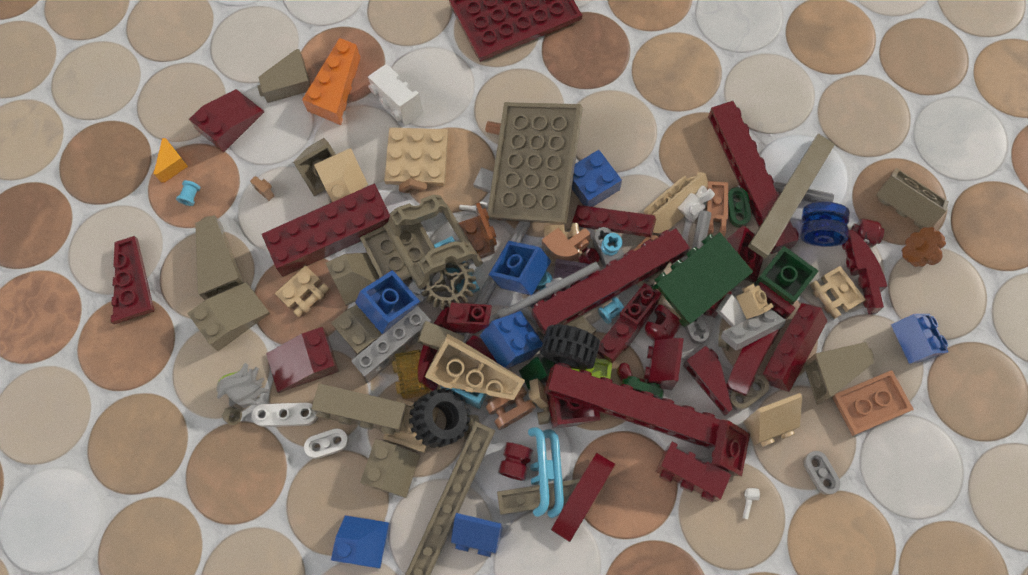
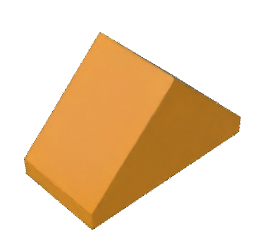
(168, 162)

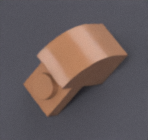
(559, 246)

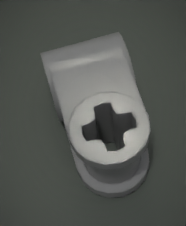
(605, 259)

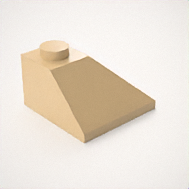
(341, 175)

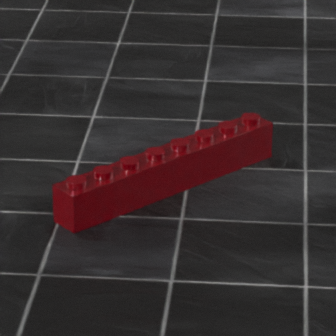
(748, 167)
(610, 281)
(632, 406)

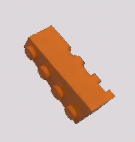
(333, 83)

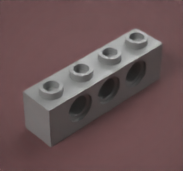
(395, 340)

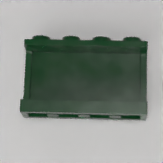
(702, 278)

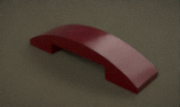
(428, 353)
(748, 363)
(583, 497)

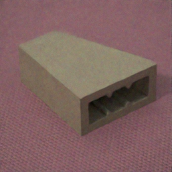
(285, 78)

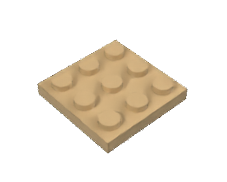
(416, 155)

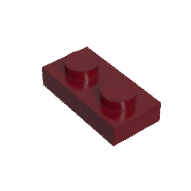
(779, 304)

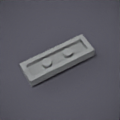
(752, 329)

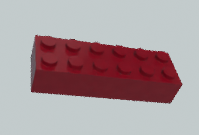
(326, 230)

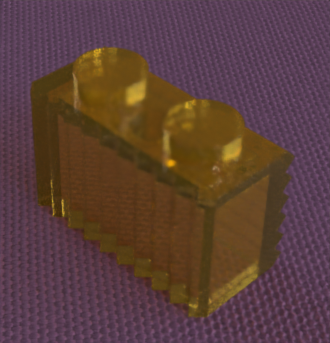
(407, 368)

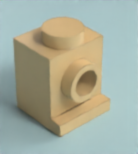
(753, 301)

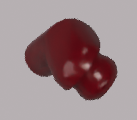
(624, 371)

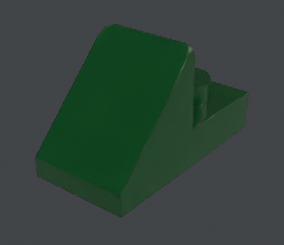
(536, 369)

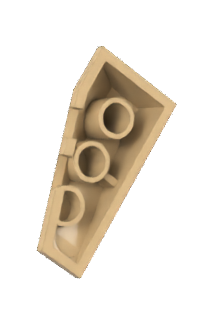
(467, 369)

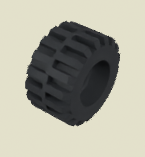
(570, 346)
(455, 418)

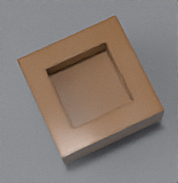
(262, 187)

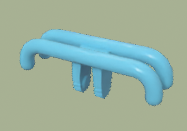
(548, 471)

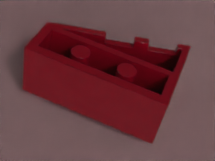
(693, 473)

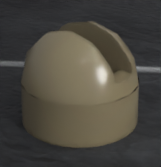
(232, 420)

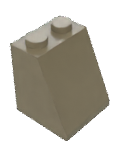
(836, 368)

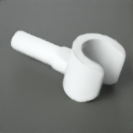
(473, 208)
(750, 494)

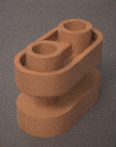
(504, 419)

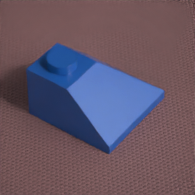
(360, 542)

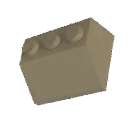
(912, 199)

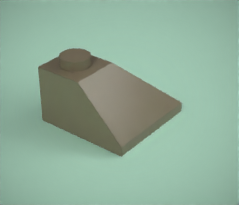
(305, 164)
(352, 274)

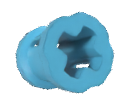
(188, 193)
(612, 250)
(611, 310)

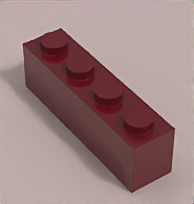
(795, 347)

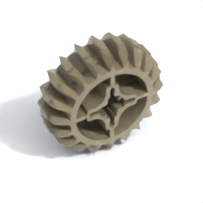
(455, 278)

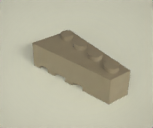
(358, 409)

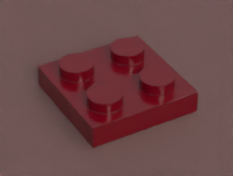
(730, 448)

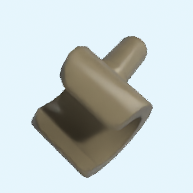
(544, 417)

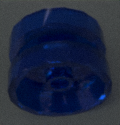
(825, 224)

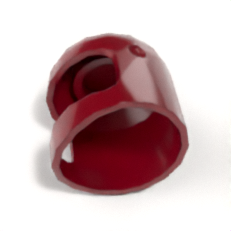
(664, 326)

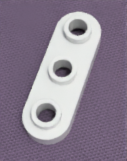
(293, 418)

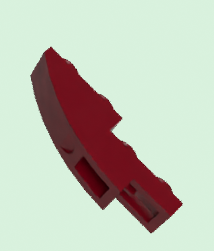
(864, 263)
(630, 323)

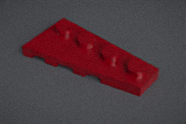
(130, 283)

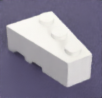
(395, 94)

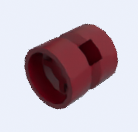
(515, 461)

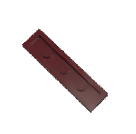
(615, 220)

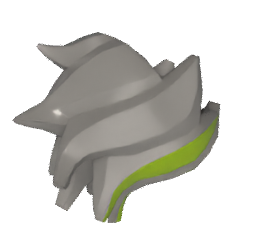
(241, 387)

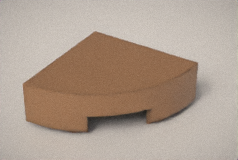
(412, 184)

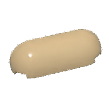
(666, 205)

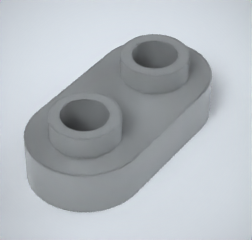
(822, 472)

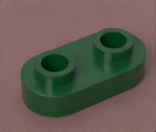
(739, 208)
(641, 386)

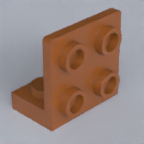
(480, 232)

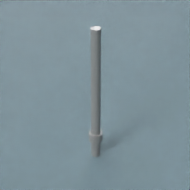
(546, 292)

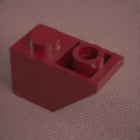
(468, 317)

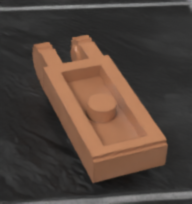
(718, 206)

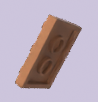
(872, 402)

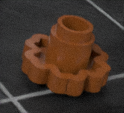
(924, 247)

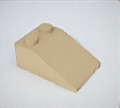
(775, 420)

